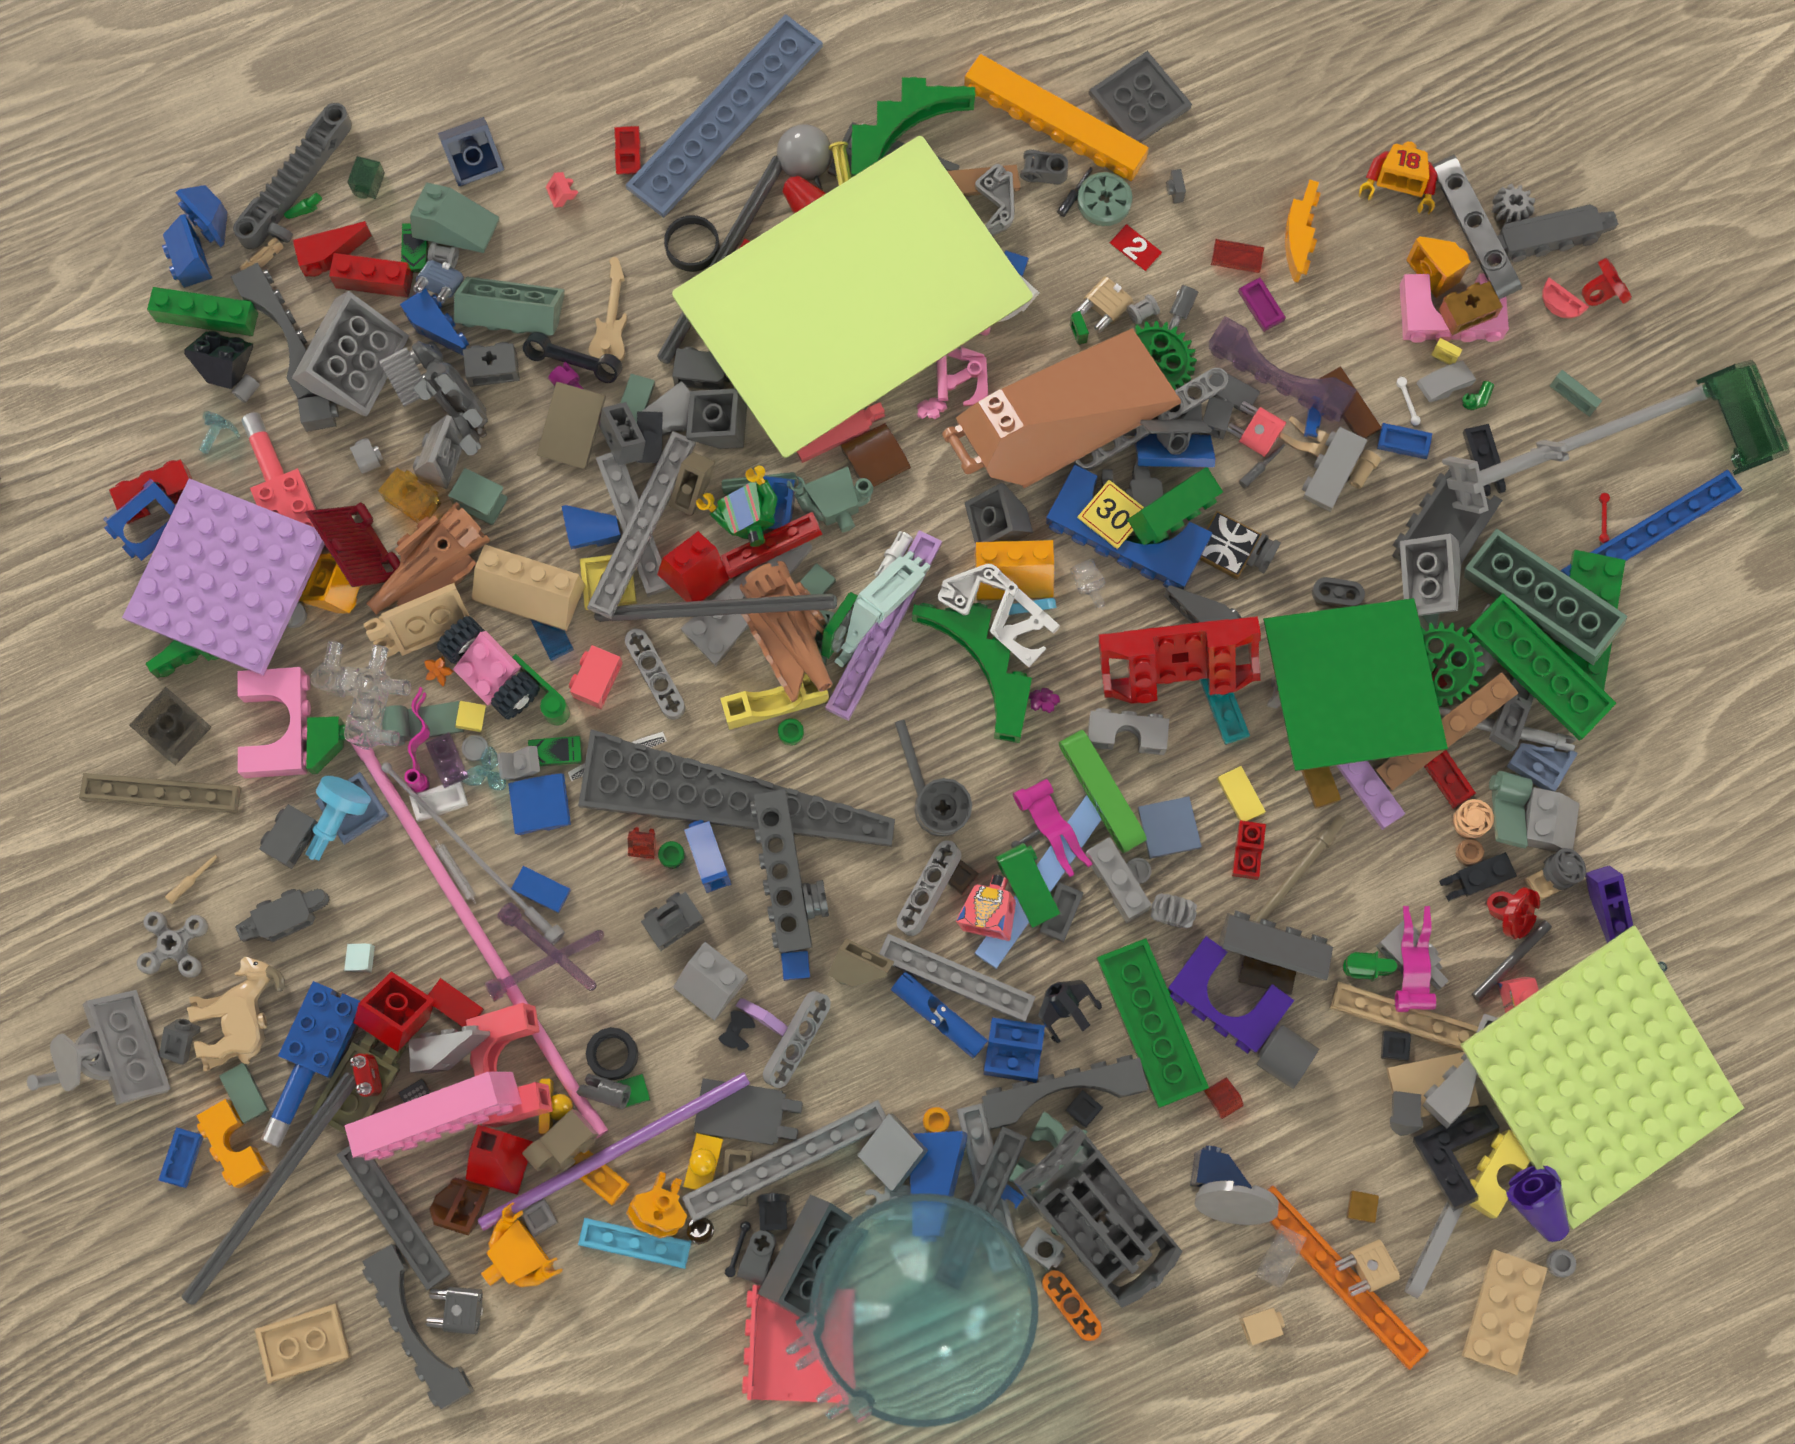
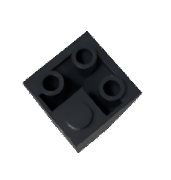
(219, 358)

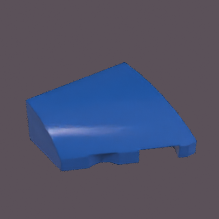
(590, 527)

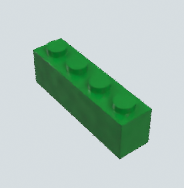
(202, 311)
(1175, 506)

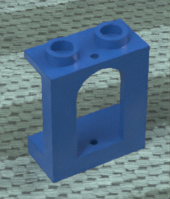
(131, 508)

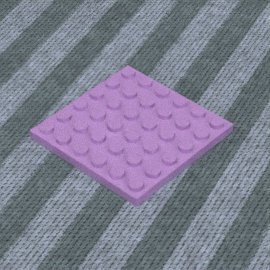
(225, 576)

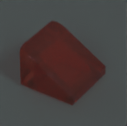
(1224, 1098)

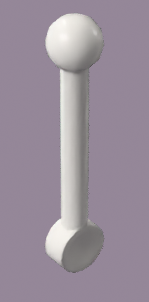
(1401, 383)

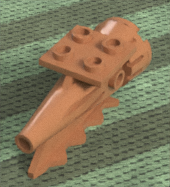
(425, 565)
(786, 636)

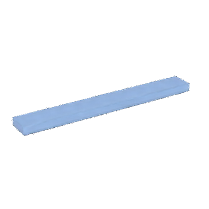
(1083, 823)

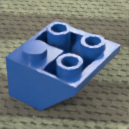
(205, 211)

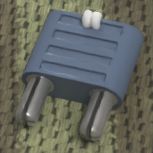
(438, 279)

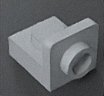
(519, 764)

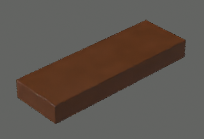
(1358, 415)

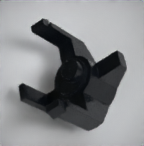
(1063, 1001)

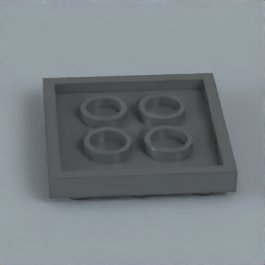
(1140, 98)

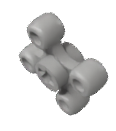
(167, 936)

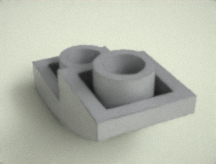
(1445, 381)

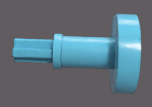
(341, 798)

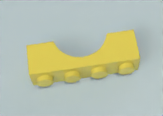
(753, 707)

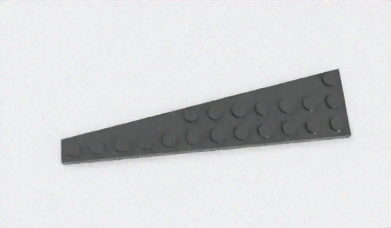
(663, 785)

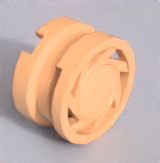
(1473, 819)

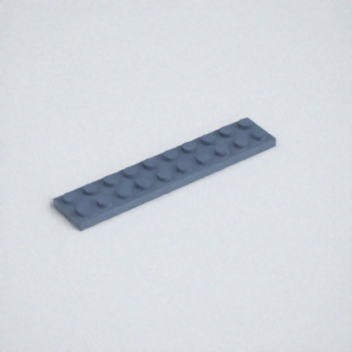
(724, 116)

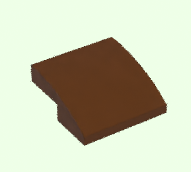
(876, 455)

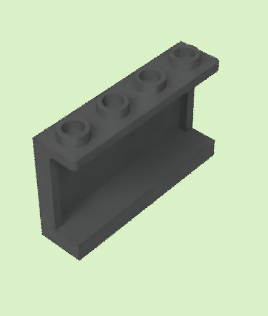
(1441, 518)

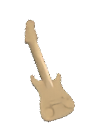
(609, 334)

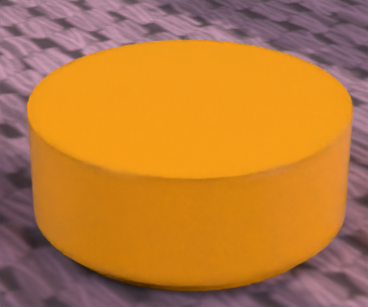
(936, 1120)

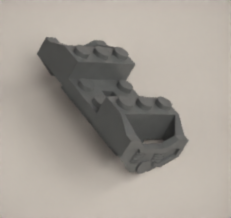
(1081, 1193)

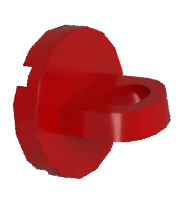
(1609, 285)
(1519, 912)

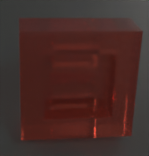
(641, 843)

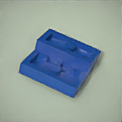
(539, 804)
(1014, 1050)

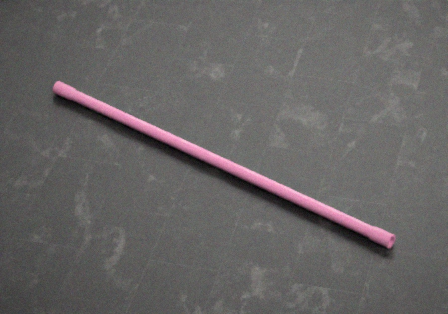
(476, 932)

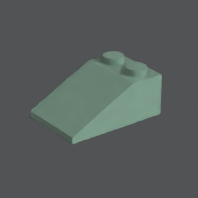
(451, 219)

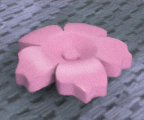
(930, 408)

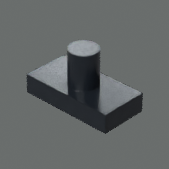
(651, 427)

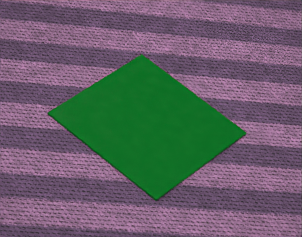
(1354, 684)

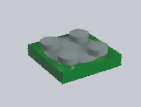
(838, 627)

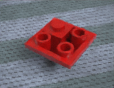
(497, 1159)

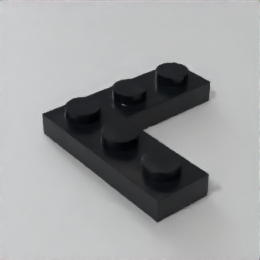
(1438, 1147)

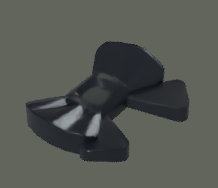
(731, 1036)

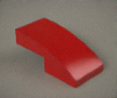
(627, 150)

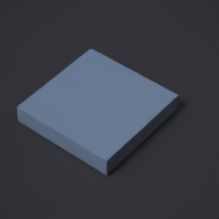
(355, 825)
(1169, 827)

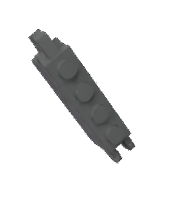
(1555, 232)

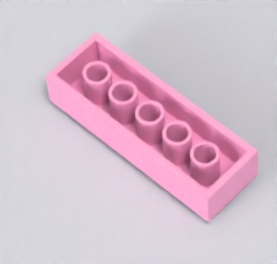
(432, 1115)

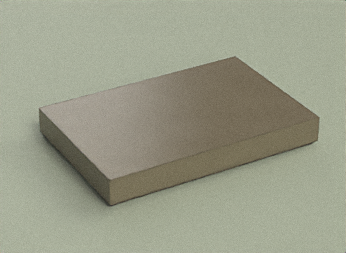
(571, 425)

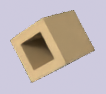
(1262, 1326)

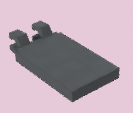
(747, 1115)

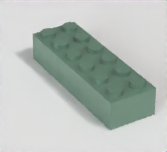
(1546, 596)

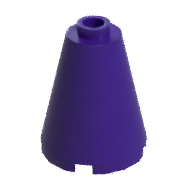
(1540, 1201)

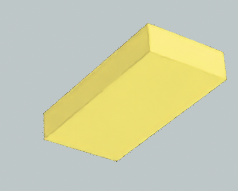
(1241, 794)

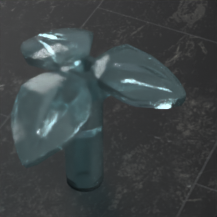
(217, 423)
(478, 773)

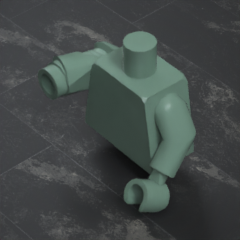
(833, 497)

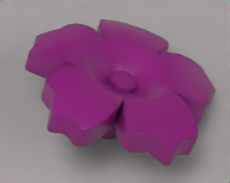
(1045, 700)

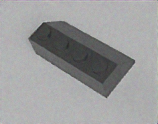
(1276, 945)
(795, 1267)

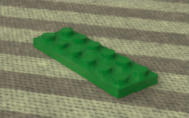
(1604, 578)
(1541, 667)
(1152, 1023)

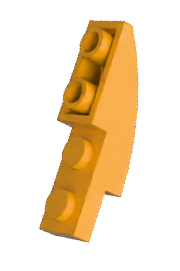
(1299, 232)

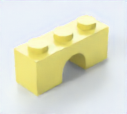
(1507, 1153)

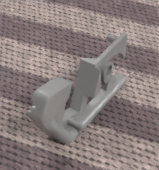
(998, 188)

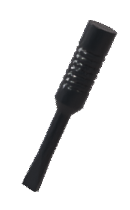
(1072, 196)

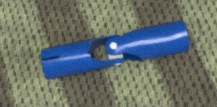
(953, 1028)

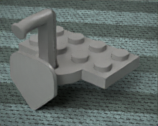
(121, 1049)

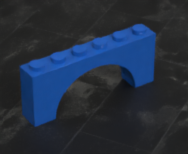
(1166, 561)

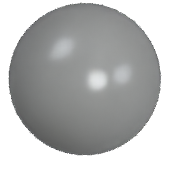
(804, 151)

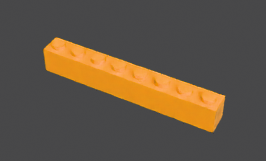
(1056, 118)

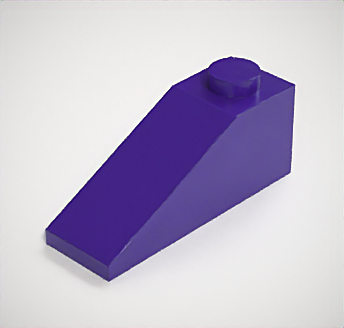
(1609, 901)

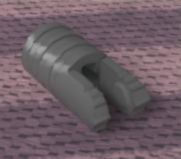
(605, 1091)

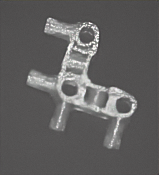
(368, 701)

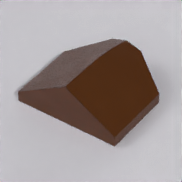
(459, 1206)

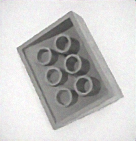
(346, 354)

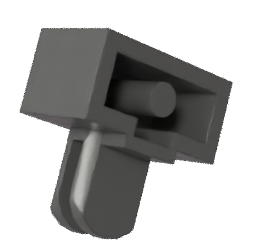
(672, 920)

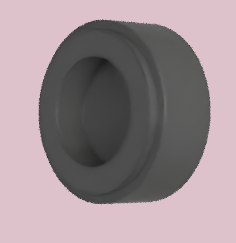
(279, 232)

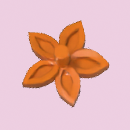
(437, 669)

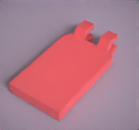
(842, 433)

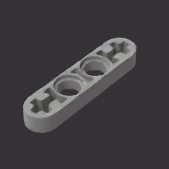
(654, 674)
(924, 886)
(800, 1041)
(1432, 1251)

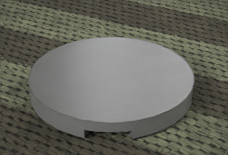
(1236, 1203)

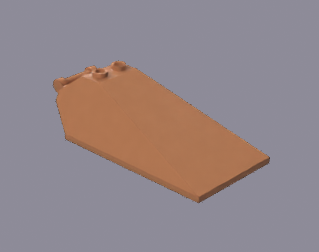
(1063, 411)

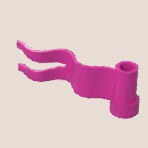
(421, 783)
(1049, 821)
(1416, 966)

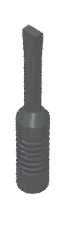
(1246, 480)

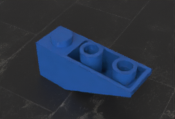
(429, 321)

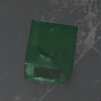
(366, 178)

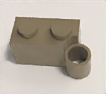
(562, 1143)

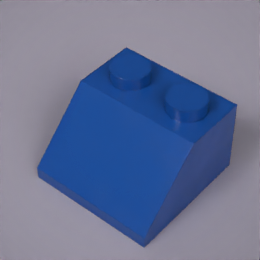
(185, 253)

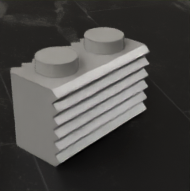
(403, 374)

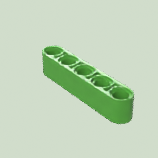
(1102, 791)

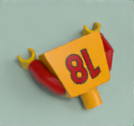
(1404, 171)

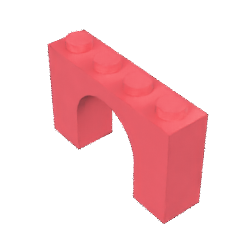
(505, 1027)

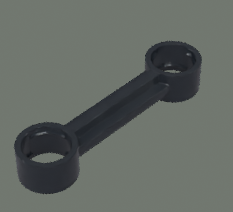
(572, 357)

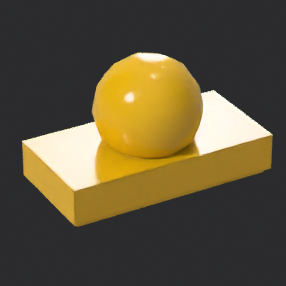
(560, 1104)
(703, 1161)

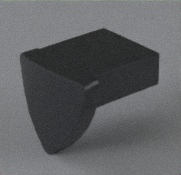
(773, 1211)

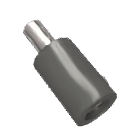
(1182, 305)

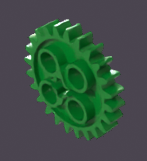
(1173, 342)
(1461, 676)

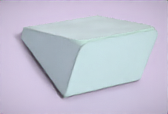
(359, 957)

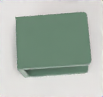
(478, 496)

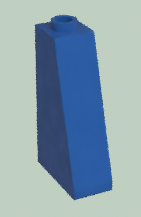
(941, 1164)

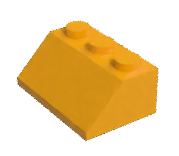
(1023, 562)

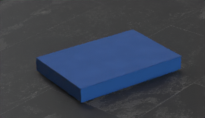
(1153, 453)

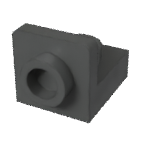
(177, 1040)

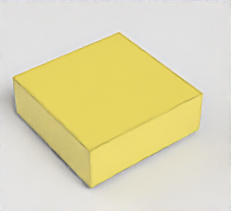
(1446, 352)
(470, 716)

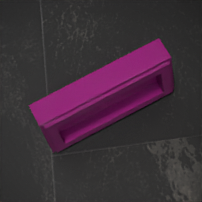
(1261, 304)

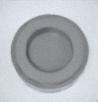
(1561, 1263)

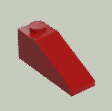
(317, 250)

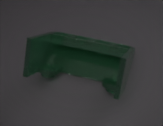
(1747, 414)

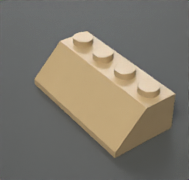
(526, 587)

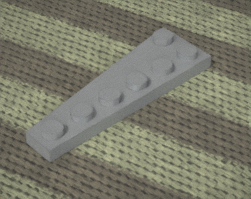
(719, 633)

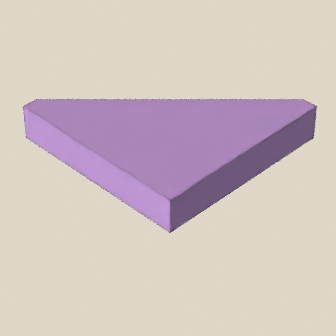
(762, 1016)

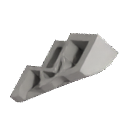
(674, 407)

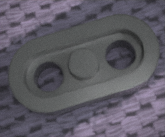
(1337, 592)

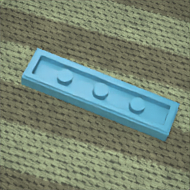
(634, 1243)

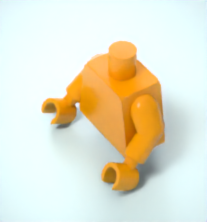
(516, 1254)

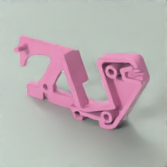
(975, 369)

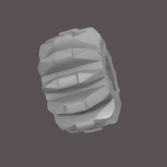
(1512, 204)
(1173, 911)

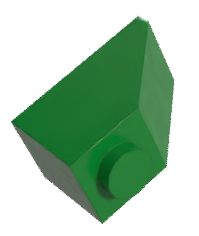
(324, 741)

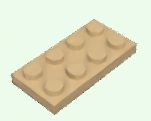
(1504, 1312)

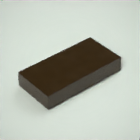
(1264, 974)

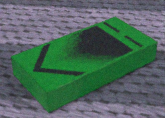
(413, 250)
(558, 750)

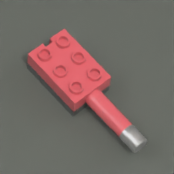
(280, 492)

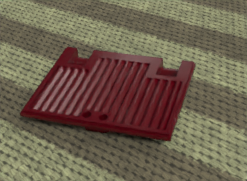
(354, 544)

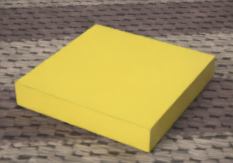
(591, 573)

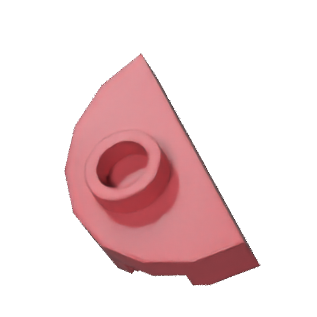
(1561, 301)

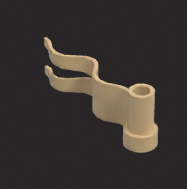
(1365, 464)

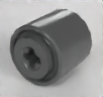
(1286, 1056)

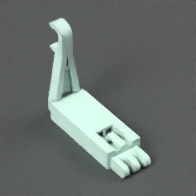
(881, 599)

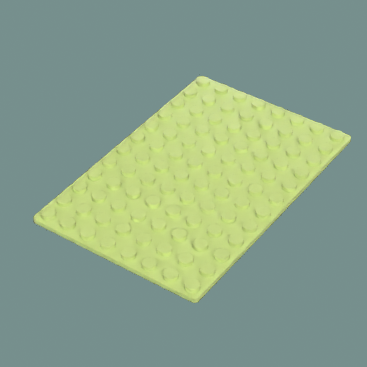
(852, 296)

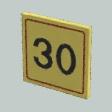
(1109, 514)

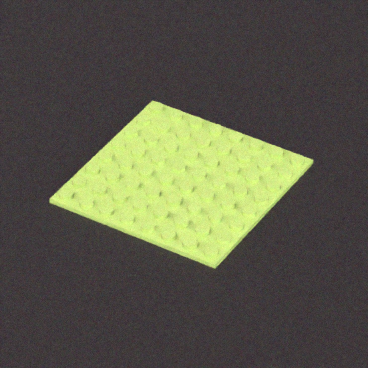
(1603, 1075)

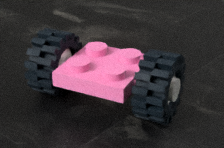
(487, 668)

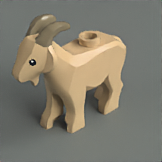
(239, 1015)

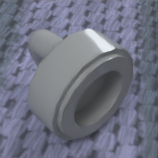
(298, 617)

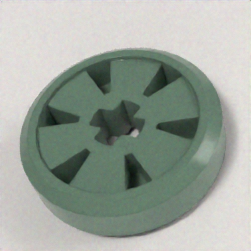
(1098, 211)

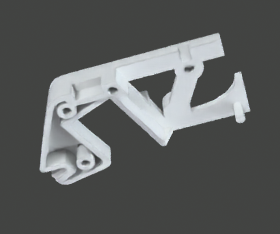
(960, 591)

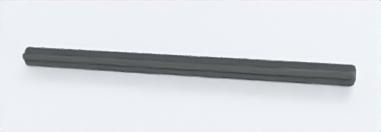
(728, 246)
(722, 607)
(269, 1189)

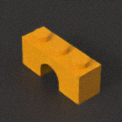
(218, 1125)

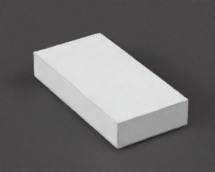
(439, 800)

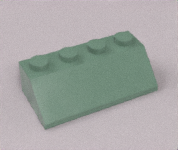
(508, 306)

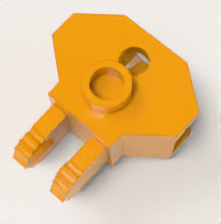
(658, 1209)

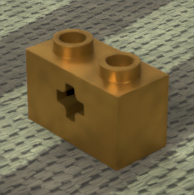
(1470, 307)

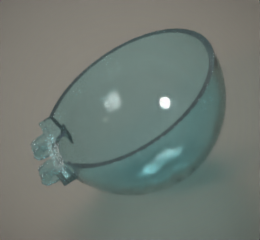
(920, 1312)

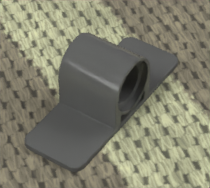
(1175, 433)

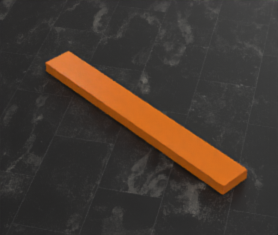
(1366, 1305)

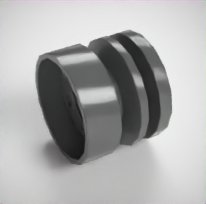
(954, 796)

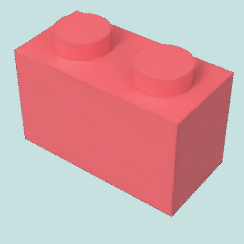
(595, 676)

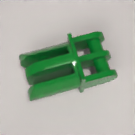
(1368, 966)

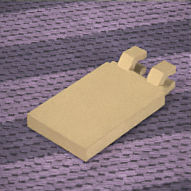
(417, 621)

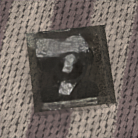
(170, 726)

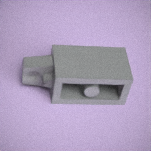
(1391, 948)

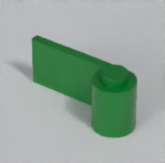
(553, 704)
(1027, 884)

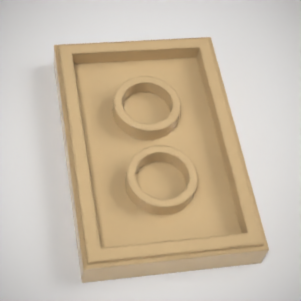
(1422, 1075)
(302, 1343)

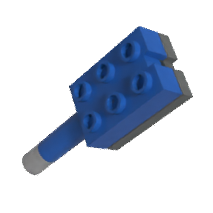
(315, 1044)

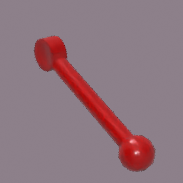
(1604, 498)

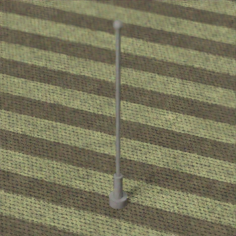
(552, 934)

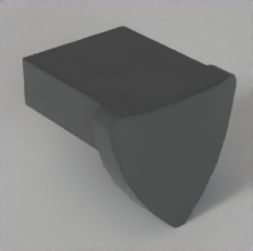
(1406, 1113)

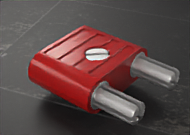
(366, 1075)

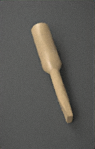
(182, 887)

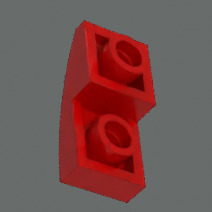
(1248, 850)

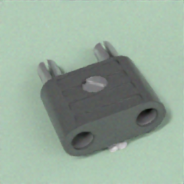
(461, 1310)

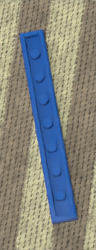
(1669, 518)

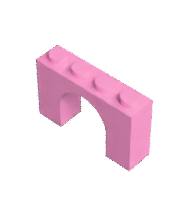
(1424, 323)
(290, 752)

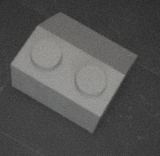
(1550, 820)
(710, 981)

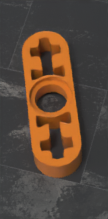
(1060, 1305)

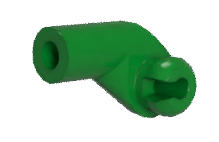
(1480, 399)

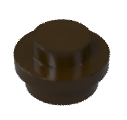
(700, 1231)

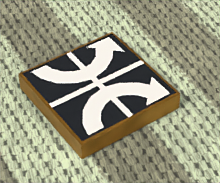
(1229, 545)

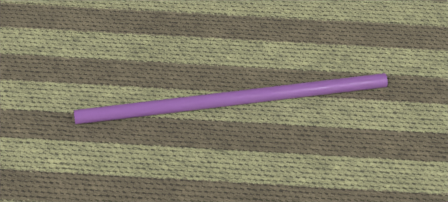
(617, 1149)

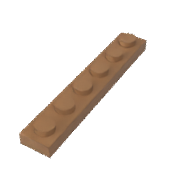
(1455, 725)

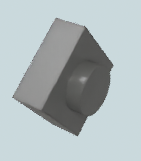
(1175, 186)

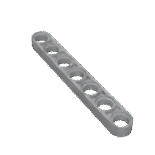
(1201, 382)

